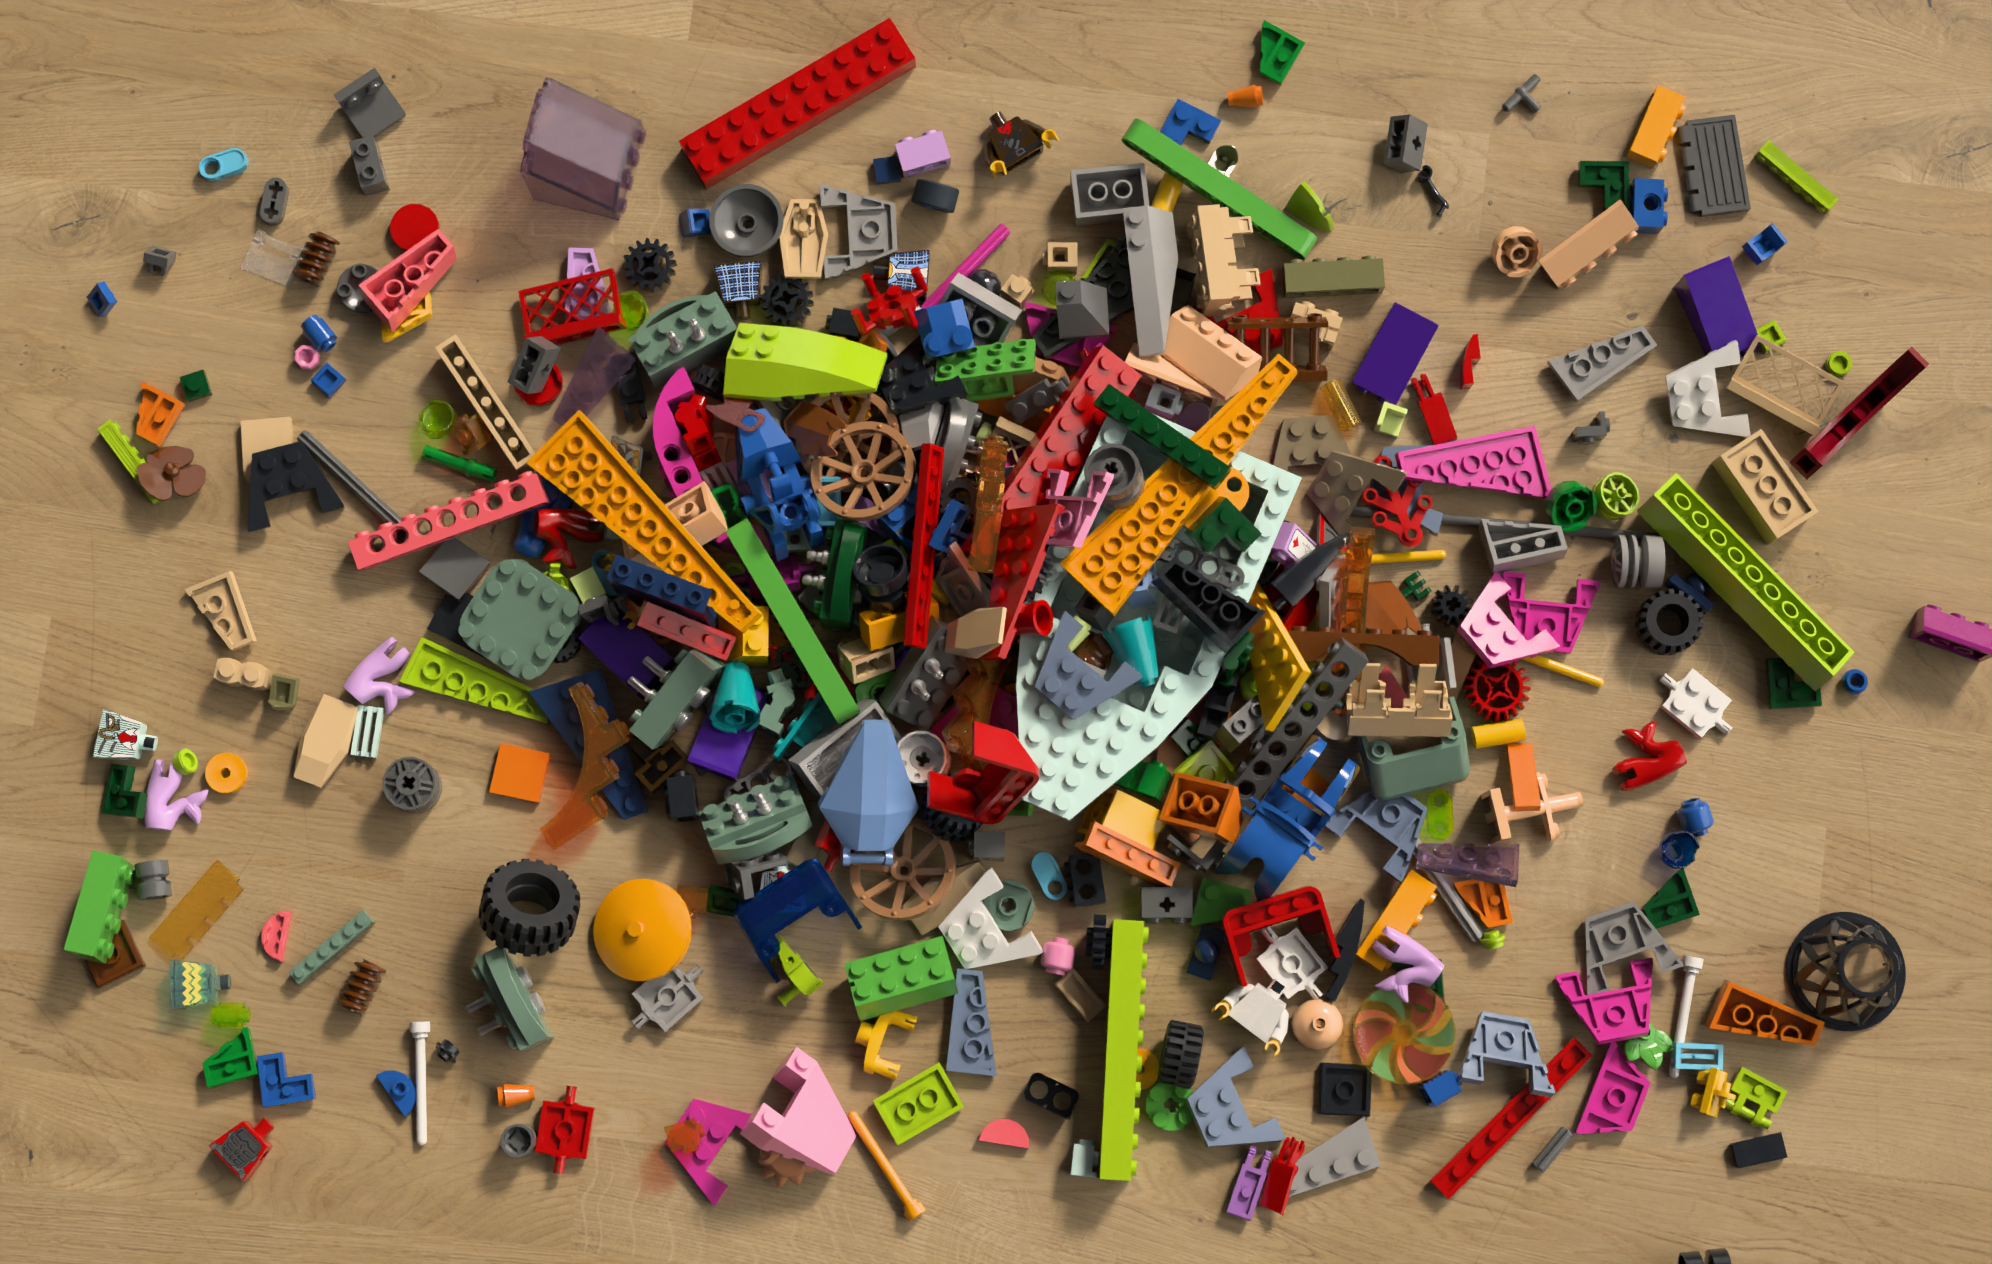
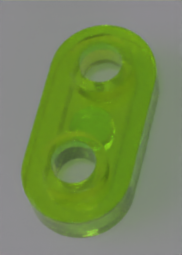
(1440, 814)

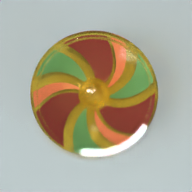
(1404, 1039)

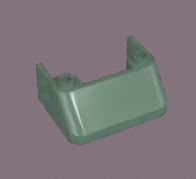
(1419, 769)

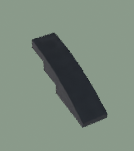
(1217, 706)
(1347, 941)

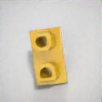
(1715, 1093)

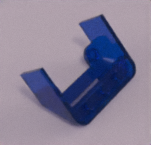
(786, 902)

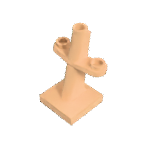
(1501, 814)

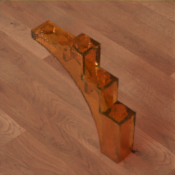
(988, 503)
(1355, 582)
(974, 701)
(597, 772)

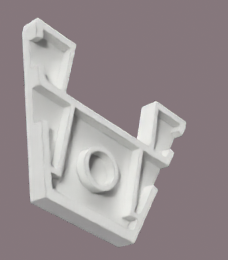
(1695, 397)
(976, 935)

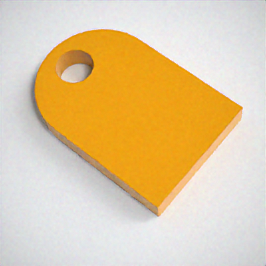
(1237, 498)

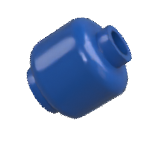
(1695, 816)

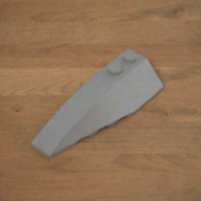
(1152, 273)

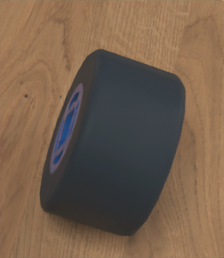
(935, 195)

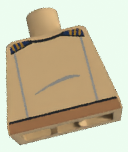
(860, 662)

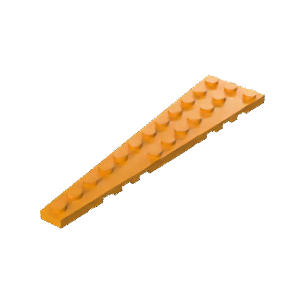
(606, 486)
(1135, 536)

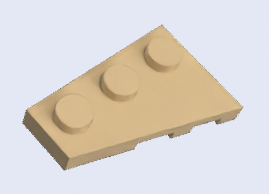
(224, 607)

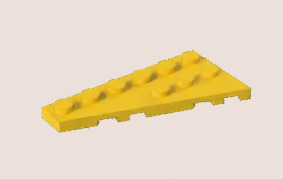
(1275, 662)

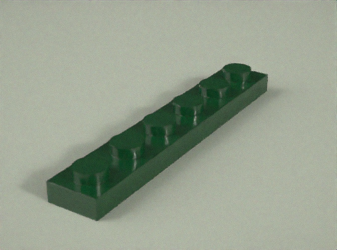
(1162, 437)

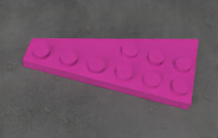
(1492, 462)

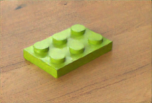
(918, 1103)

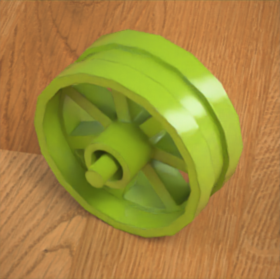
(1614, 496)

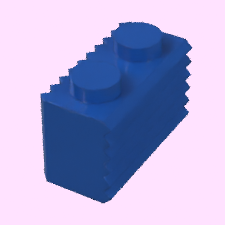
(1440, 1088)

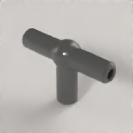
(1522, 93)

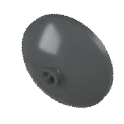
(742, 205)

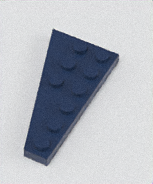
(564, 715)

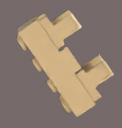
(1214, 243)
(1423, 711)

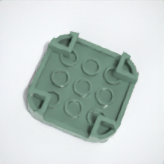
(520, 619)

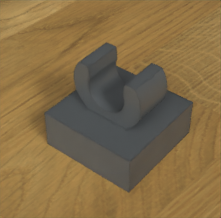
(159, 257)

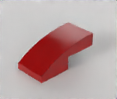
(1470, 356)

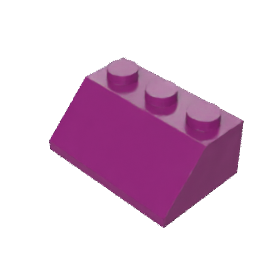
(1952, 633)

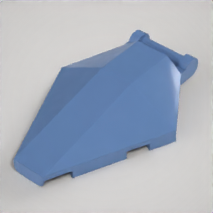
(869, 796)

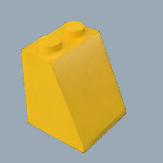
(749, 646)
(1124, 815)

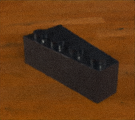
(1207, 604)

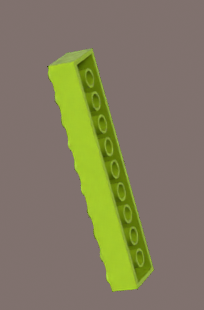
(1745, 582)
(1121, 1050)

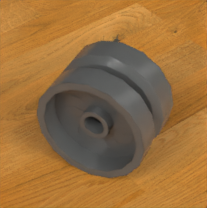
(1128, 474)

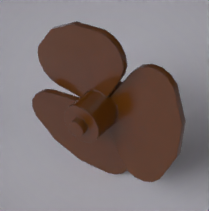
(165, 471)

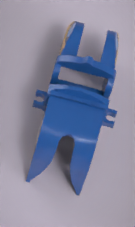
(1283, 825)

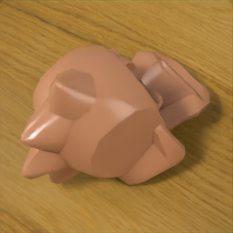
(783, 1168)

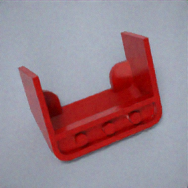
(993, 791)
(1301, 903)

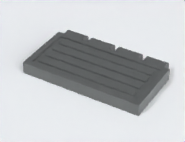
(1716, 166)

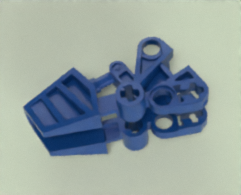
(792, 495)

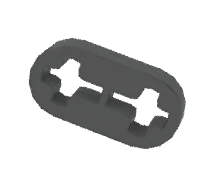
(280, 201)

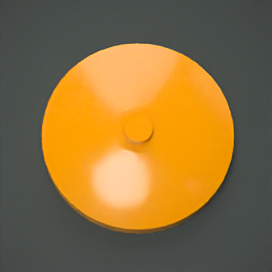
(642, 930)

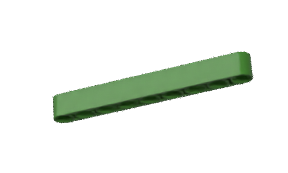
(1218, 188)
(792, 621)

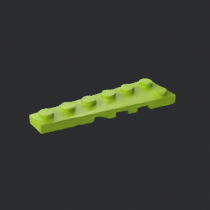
(458, 677)

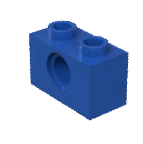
(1648, 191)

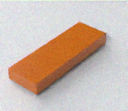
(1523, 777)

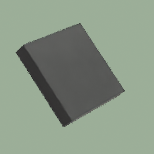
(454, 568)

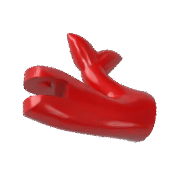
(574, 522)
(1648, 770)

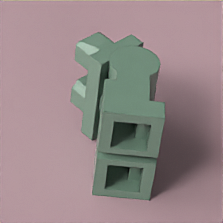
(783, 703)

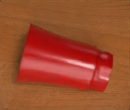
(1035, 620)

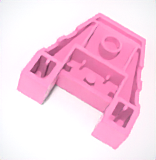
(811, 1125)

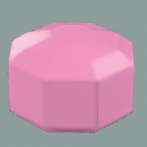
(307, 357)

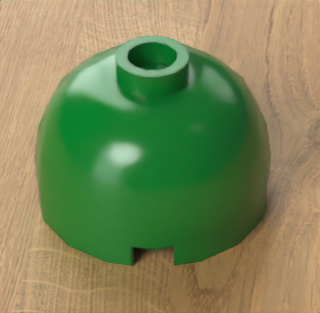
(1571, 505)

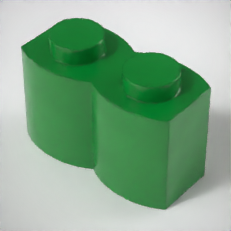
(728, 503)

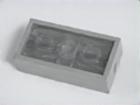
(821, 756)

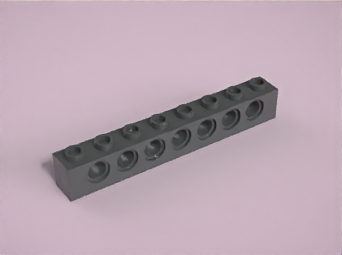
(1307, 721)

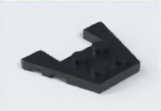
(909, 385)
(283, 473)

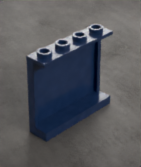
(663, 589)

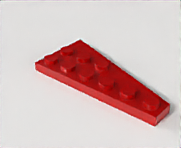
(1018, 564)

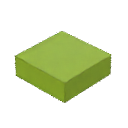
(1772, 333)

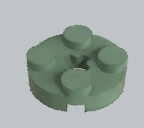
(1021, 898)

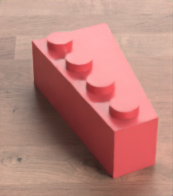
(407, 279)

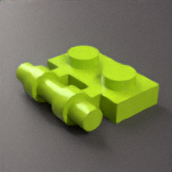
(1757, 1090)

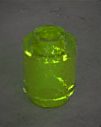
(230, 1014)

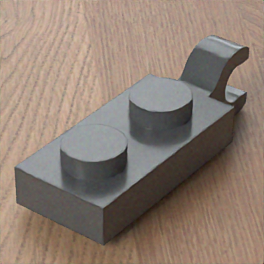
(1035, 399)

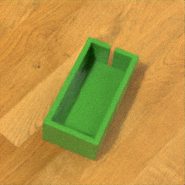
(99, 907)
(901, 978)

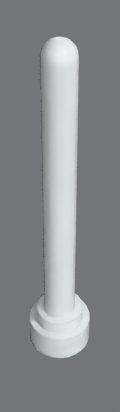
(1691, 967)
(419, 1032)

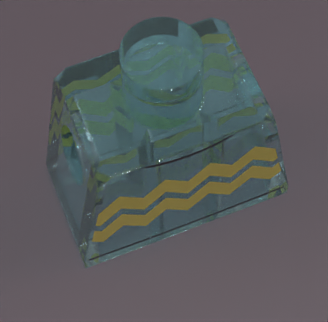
(195, 983)

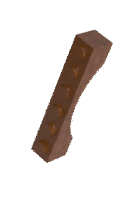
(1409, 648)

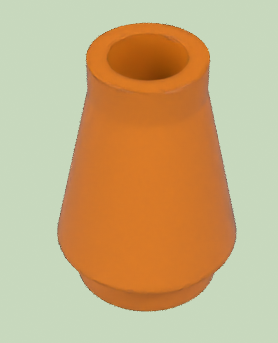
(1246, 97)
(513, 1094)

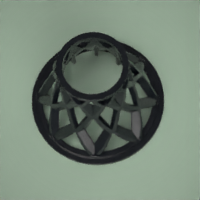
(1798, 980)

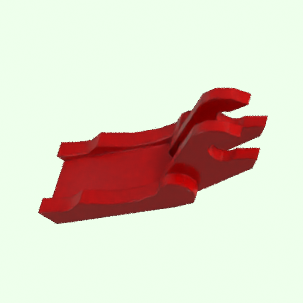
(1434, 412)
(1281, 1176)

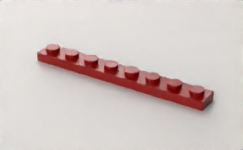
(922, 554)
(1507, 1122)

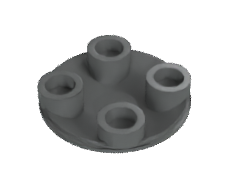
(348, 288)

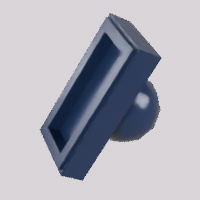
(1694, 586)
(1206, 952)

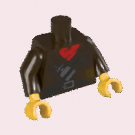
(1014, 143)

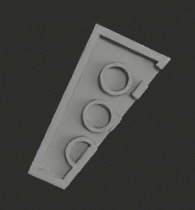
(1594, 365)
(1337, 1158)

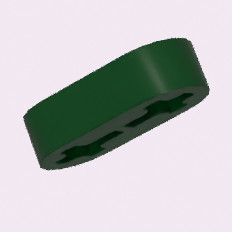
(790, 671)

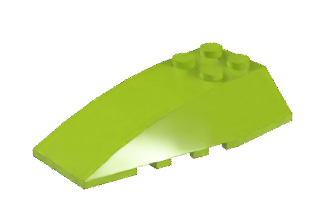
(798, 362)

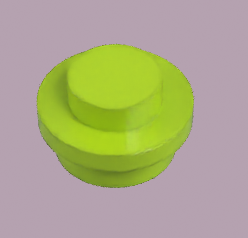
(1492, 939)

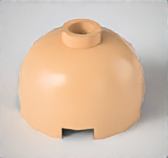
(1516, 251)
(1307, 1018)

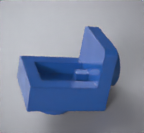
(1764, 244)

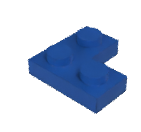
(1189, 119)
(949, 527)
(277, 1087)

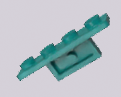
(806, 728)

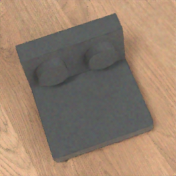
(370, 104)

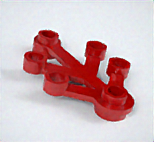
(1399, 507)

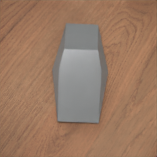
(923, 424)

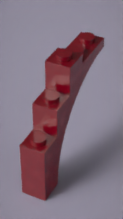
(1858, 412)

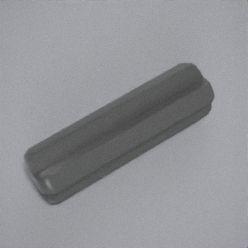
(1552, 1149)

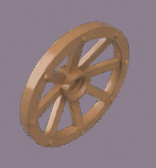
(869, 399)
(862, 468)
(905, 863)

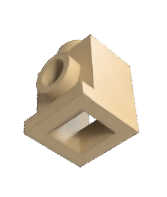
(1067, 250)
(1017, 290)

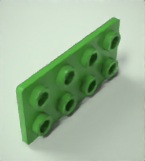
(988, 368)

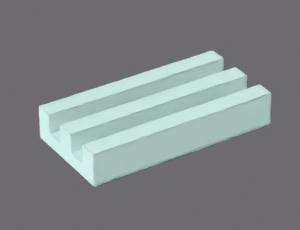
(357, 731)

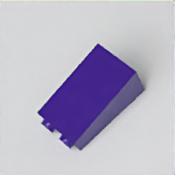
(1716, 306)
(1394, 354)
(625, 650)
(723, 751)

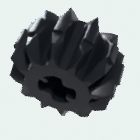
(1445, 598)

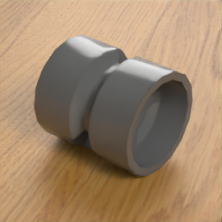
(153, 880)
(518, 1140)

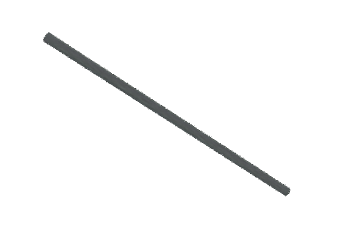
(1475, 521)

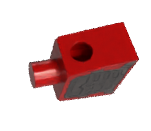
(244, 1147)

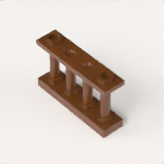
(1313, 369)

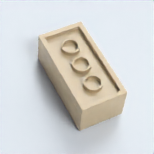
(1764, 486)

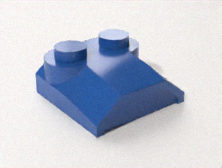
(944, 329)

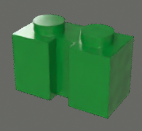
(1146, 779)

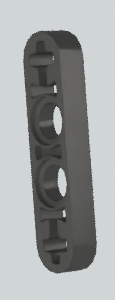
(1200, 558)
(764, 772)

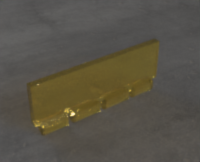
(199, 903)

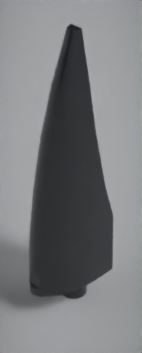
(1302, 575)

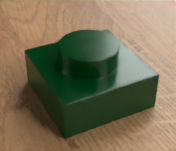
(195, 385)

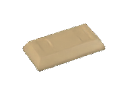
(1080, 995)

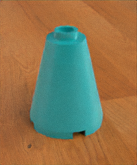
(1135, 645)
(735, 700)

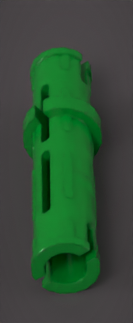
(469, 467)

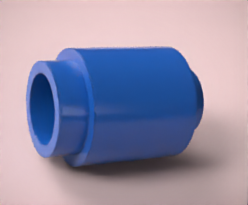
(319, 333)

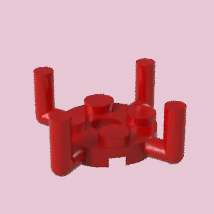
(882, 305)

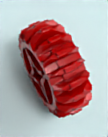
(1487, 681)

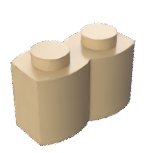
(247, 674)

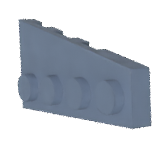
(970, 1034)

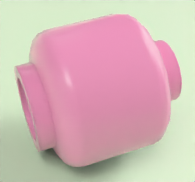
(1058, 956)

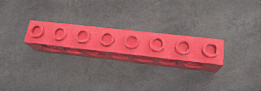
(363, 544)

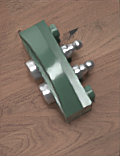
(756, 821)

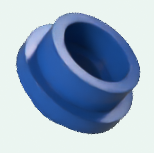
(1861, 678)

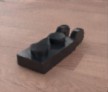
(631, 392)

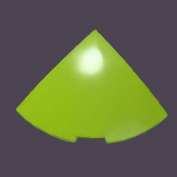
(1309, 208)

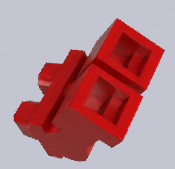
(697, 431)

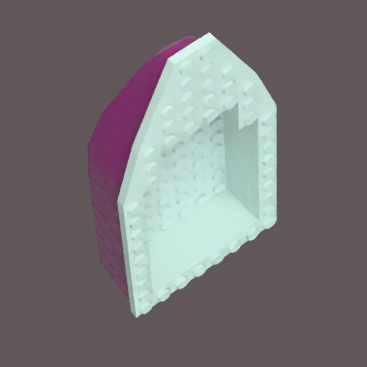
(1097, 749)

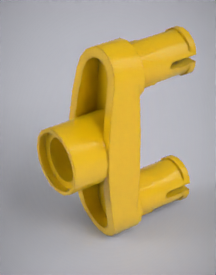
(872, 1037)

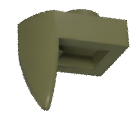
(1224, 159)
(283, 692)

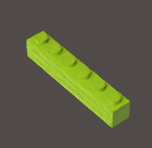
(1796, 177)
(124, 451)

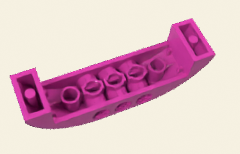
(670, 443)

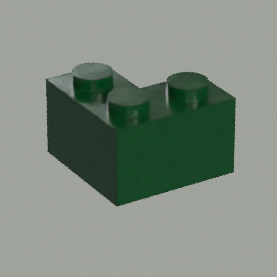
(1221, 521)

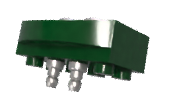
(839, 584)

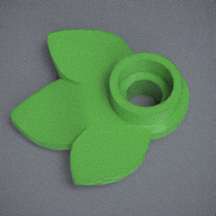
(1649, 1048)

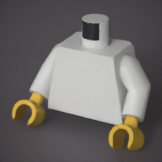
(1259, 1012)

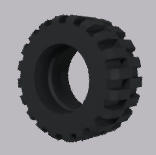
(524, 931)

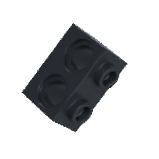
(1092, 879)

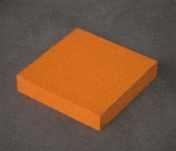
(520, 773)

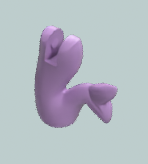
(375, 665)
(160, 790)
(1407, 951)

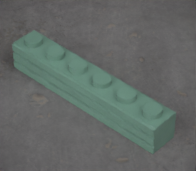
(331, 947)

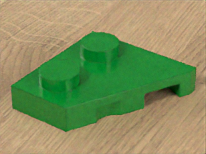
(1277, 52)
(232, 1062)

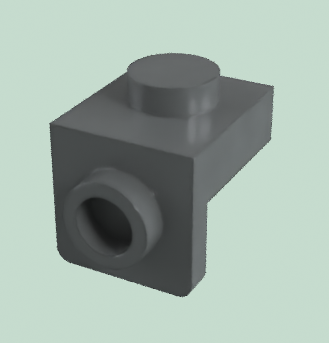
(1588, 434)
(599, 607)

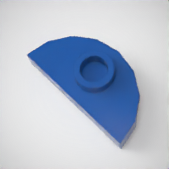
(400, 1089)

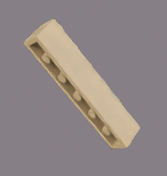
(486, 402)

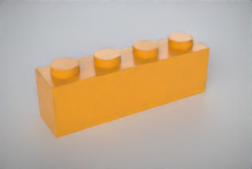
(1399, 913)

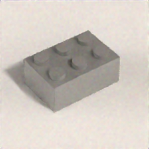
(1104, 192)
(987, 313)

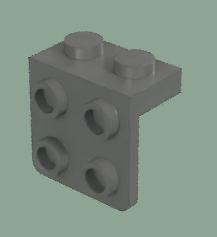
(1212, 857)
(739, 873)

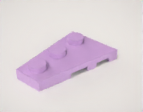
(583, 262)

